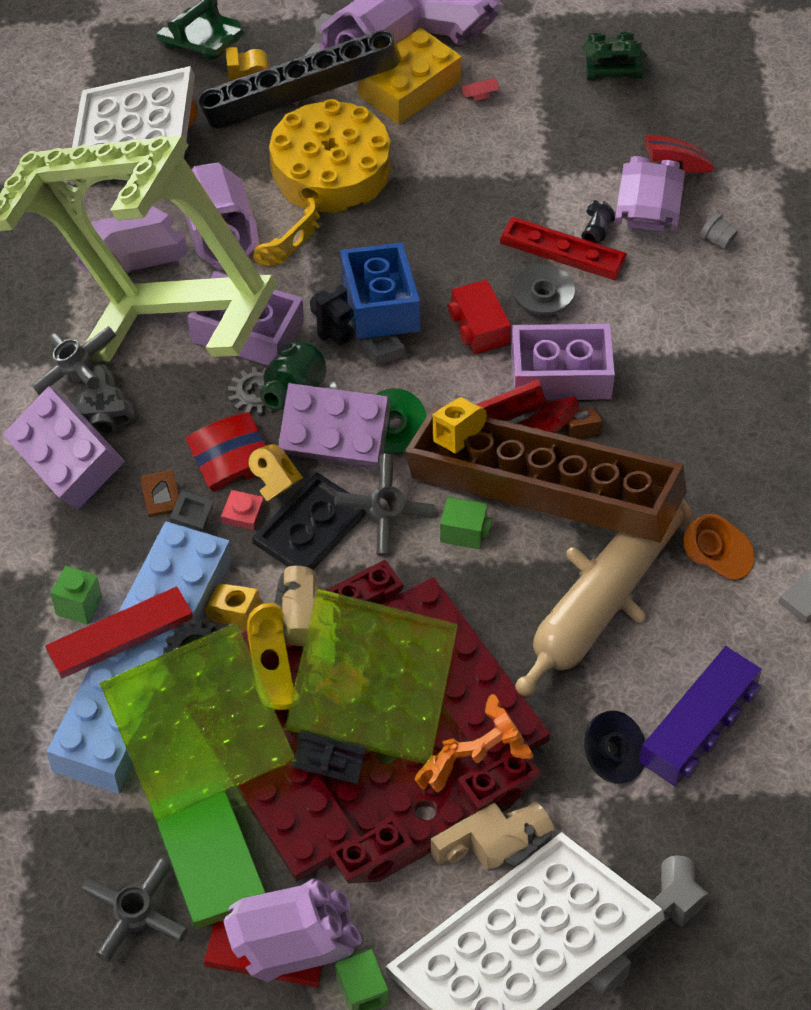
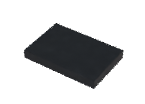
(308, 525)

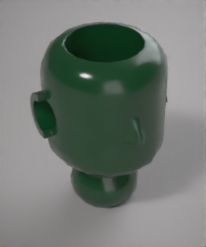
(294, 364)

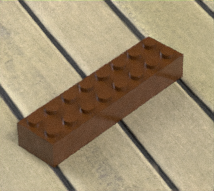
(555, 476)

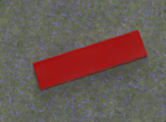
(563, 248)
(119, 632)

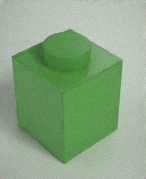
(465, 523)
(76, 595)
(362, 981)

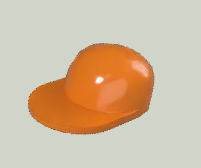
(719, 545)

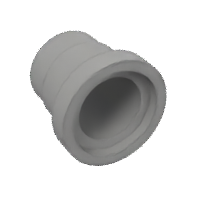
(718, 231)

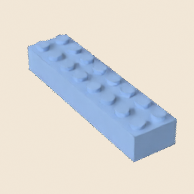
(88, 738)

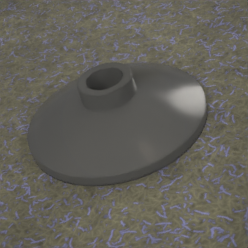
(547, 280)

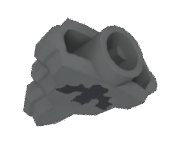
(105, 404)

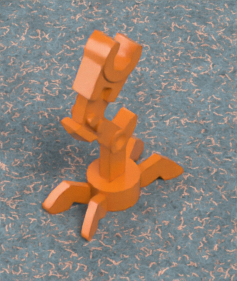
(439, 768)

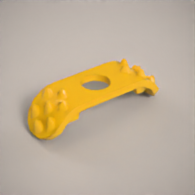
(281, 249)
(266, 633)

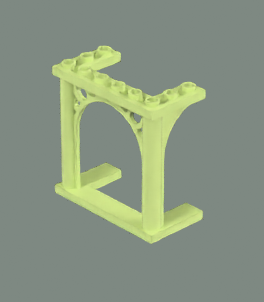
(153, 173)

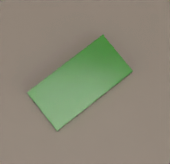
(209, 859)

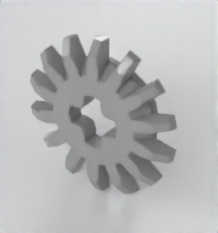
(242, 389)

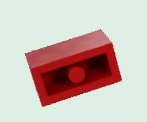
(479, 317)

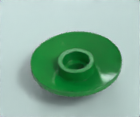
(410, 412)

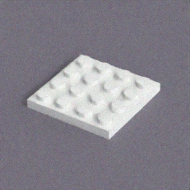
(136, 109)

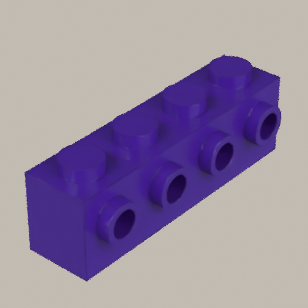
(700, 717)

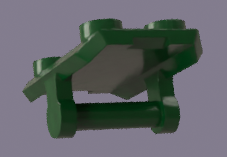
(202, 30)
(623, 45)

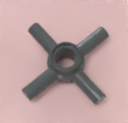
(73, 360)
(374, 509)
(139, 921)

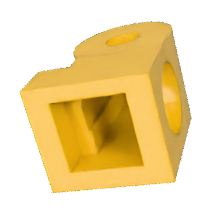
(246, 63)
(456, 423)
(274, 469)
(232, 604)

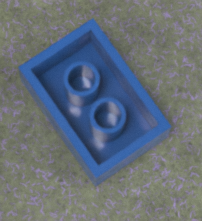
(380, 290)

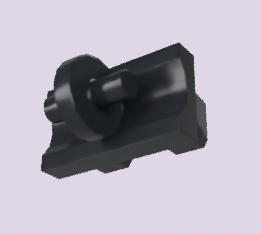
(333, 315)
(329, 756)

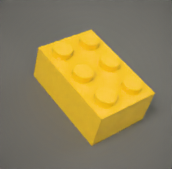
(423, 74)

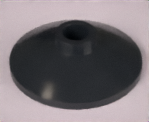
(625, 745)

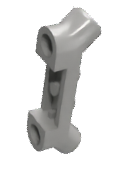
(679, 899)

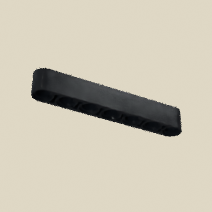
(300, 78)

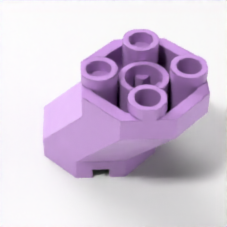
(369, 16)
(457, 17)
(650, 194)
(232, 203)
(142, 241)
(292, 929)

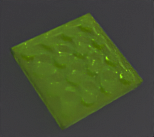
(372, 676)
(197, 721)

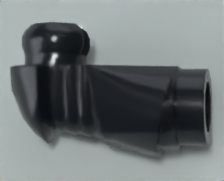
(597, 227)

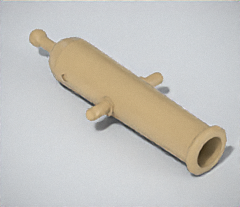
(594, 600)

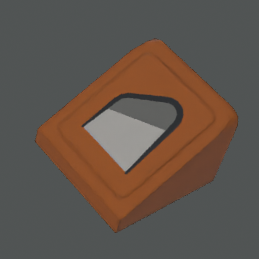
(584, 424)
(159, 492)

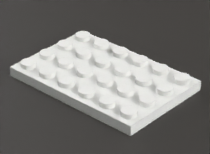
(528, 936)

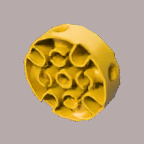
(330, 154)

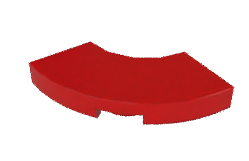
(553, 415)

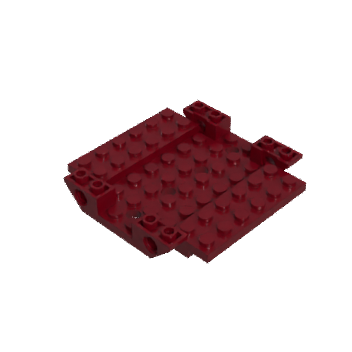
(373, 824)

